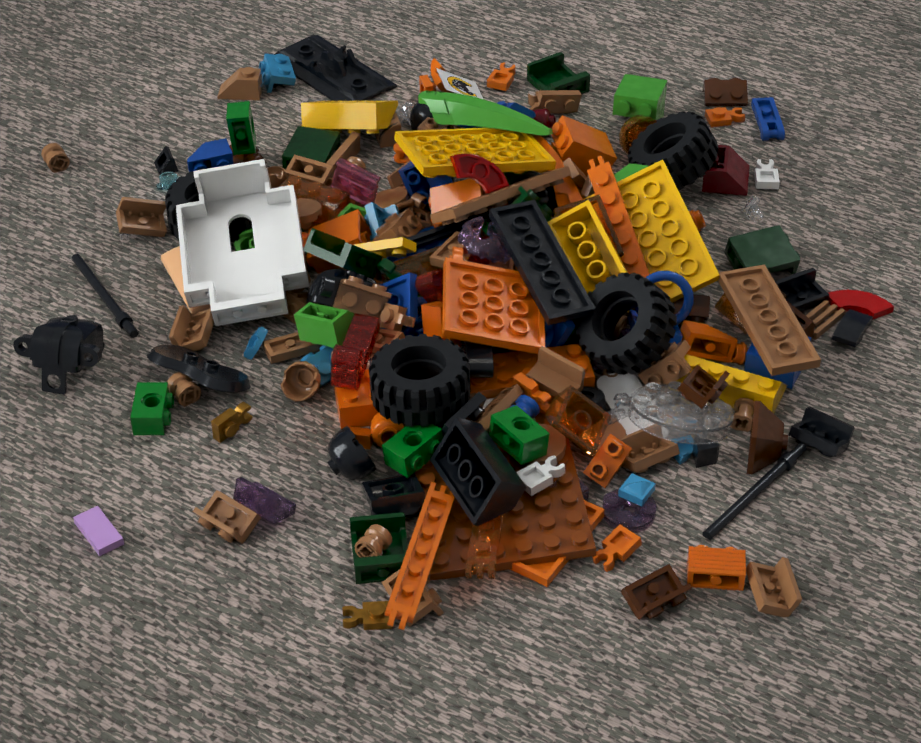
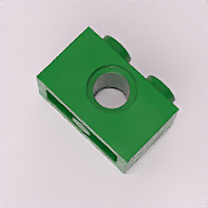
(241, 128)
(151, 408)
(519, 434)
(411, 448)

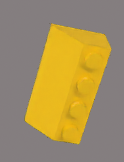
(348, 115)
(587, 245)
(741, 383)

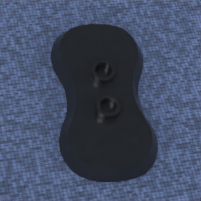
(199, 368)

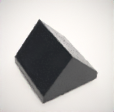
(165, 162)
(705, 454)

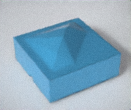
(636, 489)

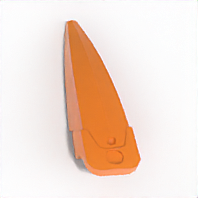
(568, 191)

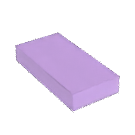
(98, 530)

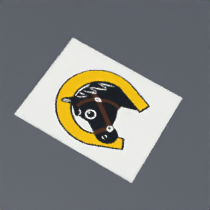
(459, 84)

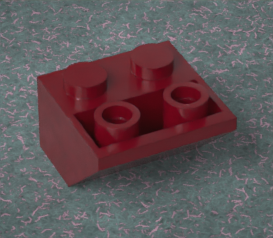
(727, 174)

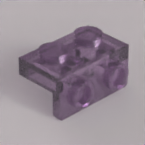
(263, 500)

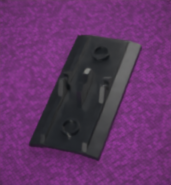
(334, 71)

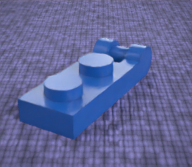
(768, 118)

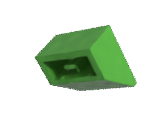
(323, 324)

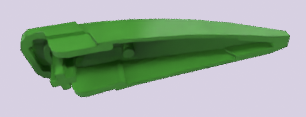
(472, 111)

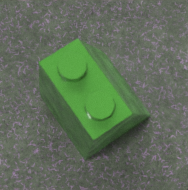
(640, 96)

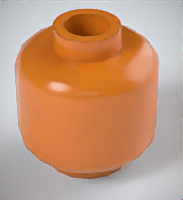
(383, 429)

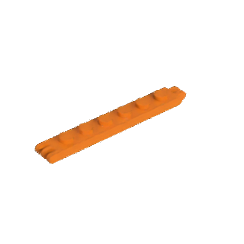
(606, 186)
(419, 556)

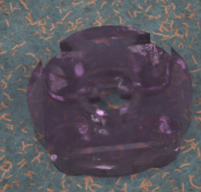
(637, 521)

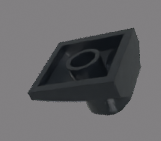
(395, 495)

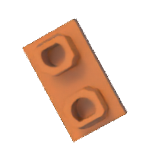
(607, 461)

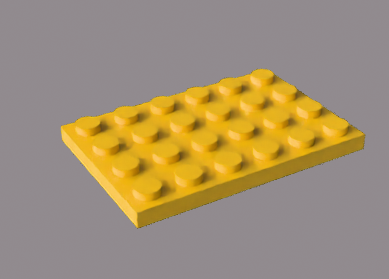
(506, 149)
(666, 229)

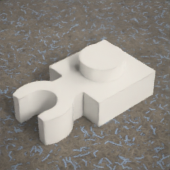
(766, 176)
(539, 477)

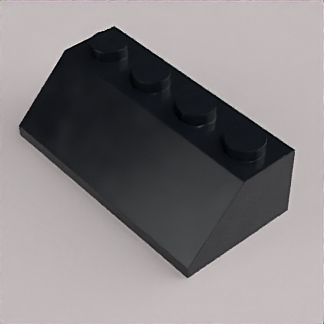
(477, 472)

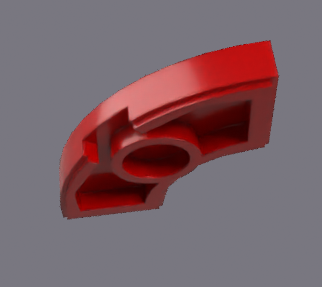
(480, 170)
(861, 302)

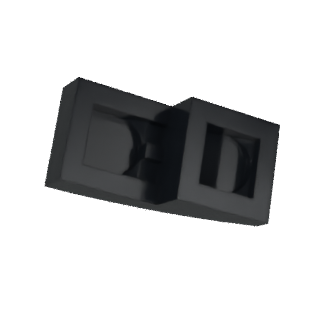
(852, 328)

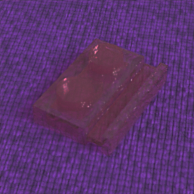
(356, 180)

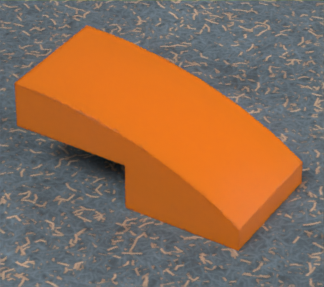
(435, 76)

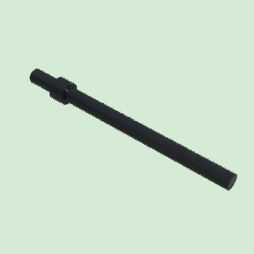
(122, 318)
(784, 463)

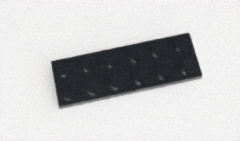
(541, 262)

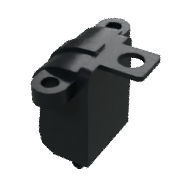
(326, 284)
(62, 347)

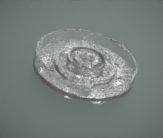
(668, 415)

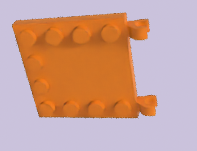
(489, 306)

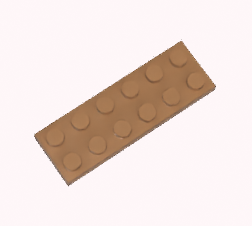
(500, 197)
(769, 320)

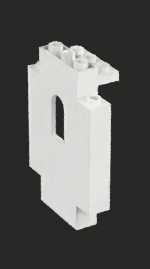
(247, 281)

